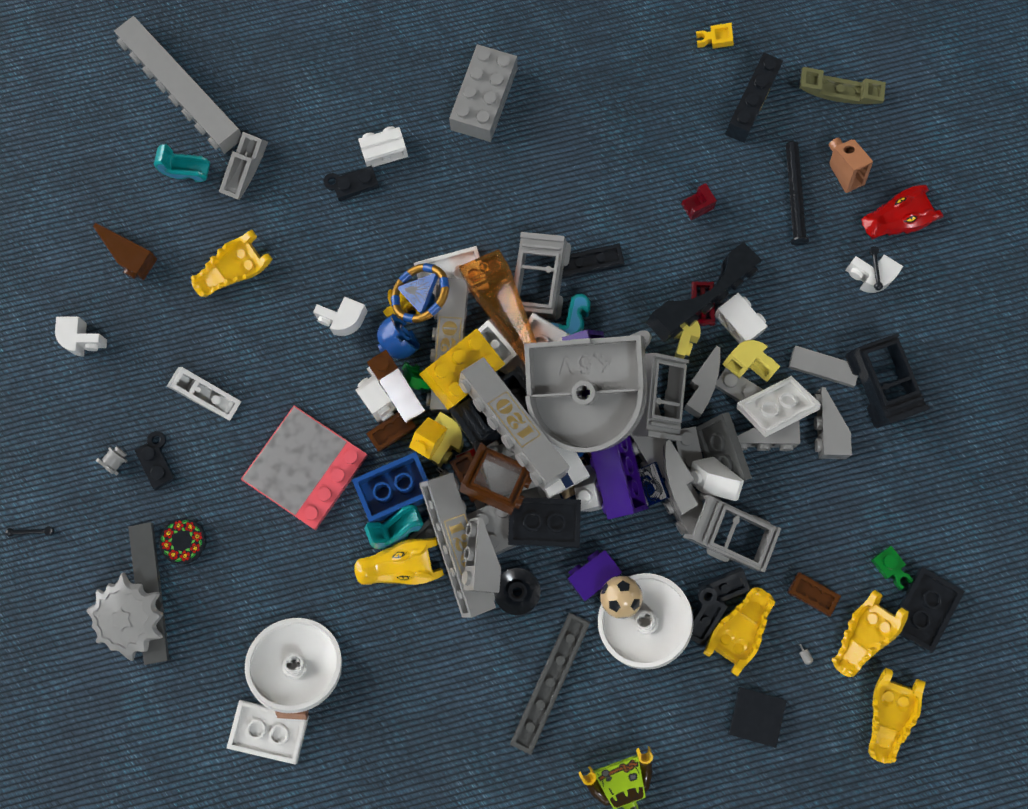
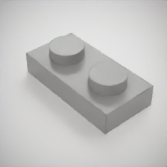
(736, 388)
(689, 447)

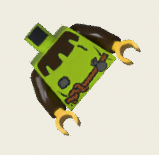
(621, 781)

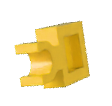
(719, 36)

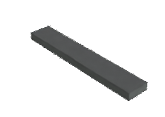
(147, 573)
(550, 683)

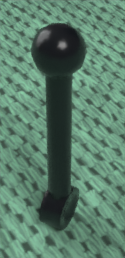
(874, 251)
(47, 531)

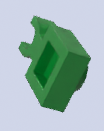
(412, 376)
(890, 564)

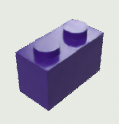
(593, 575)

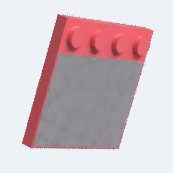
(304, 467)

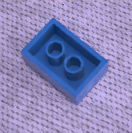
(391, 487)

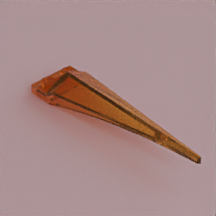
(496, 292)

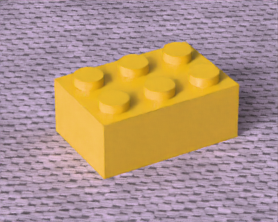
(445, 372)

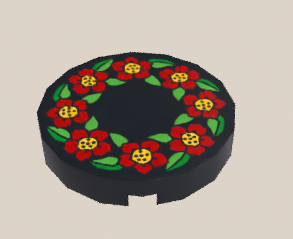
(182, 541)

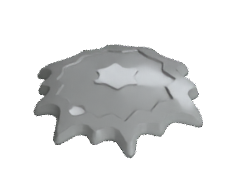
(125, 617)

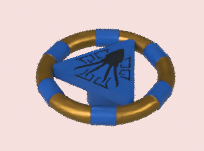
(420, 292)

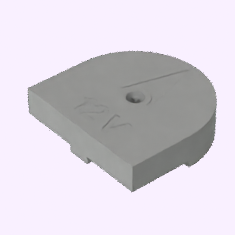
(608, 368)

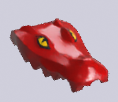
(905, 213)

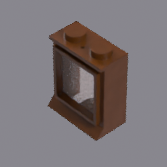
(495, 480)

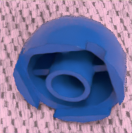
(396, 338)

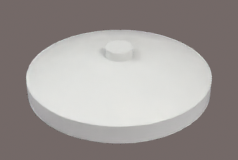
(656, 631)
(293, 665)

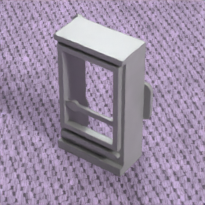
(550, 246)
(666, 426)
(708, 526)

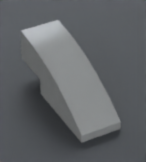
(242, 165)
(704, 384)
(677, 479)

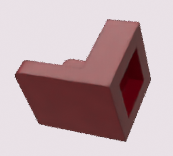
(700, 202)

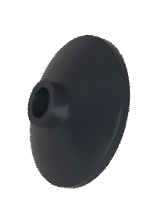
(526, 582)

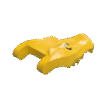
(231, 264)
(402, 564)
(741, 631)
(867, 633)
(894, 714)

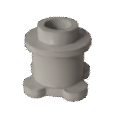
(113, 460)

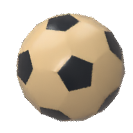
(621, 597)

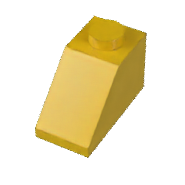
(428, 438)

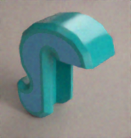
(181, 165)
(578, 307)
(395, 528)

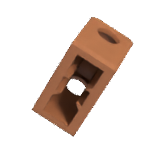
(849, 164)

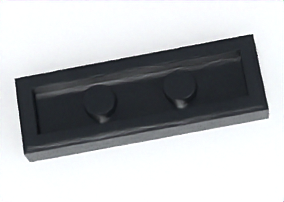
(593, 261)

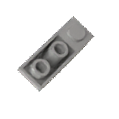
(832, 431)
(784, 439)
(481, 563)

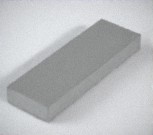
(822, 366)

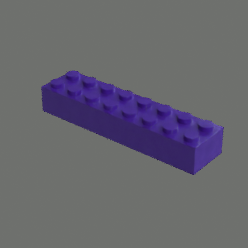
(615, 467)

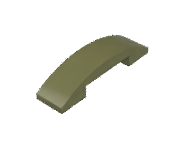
(840, 89)

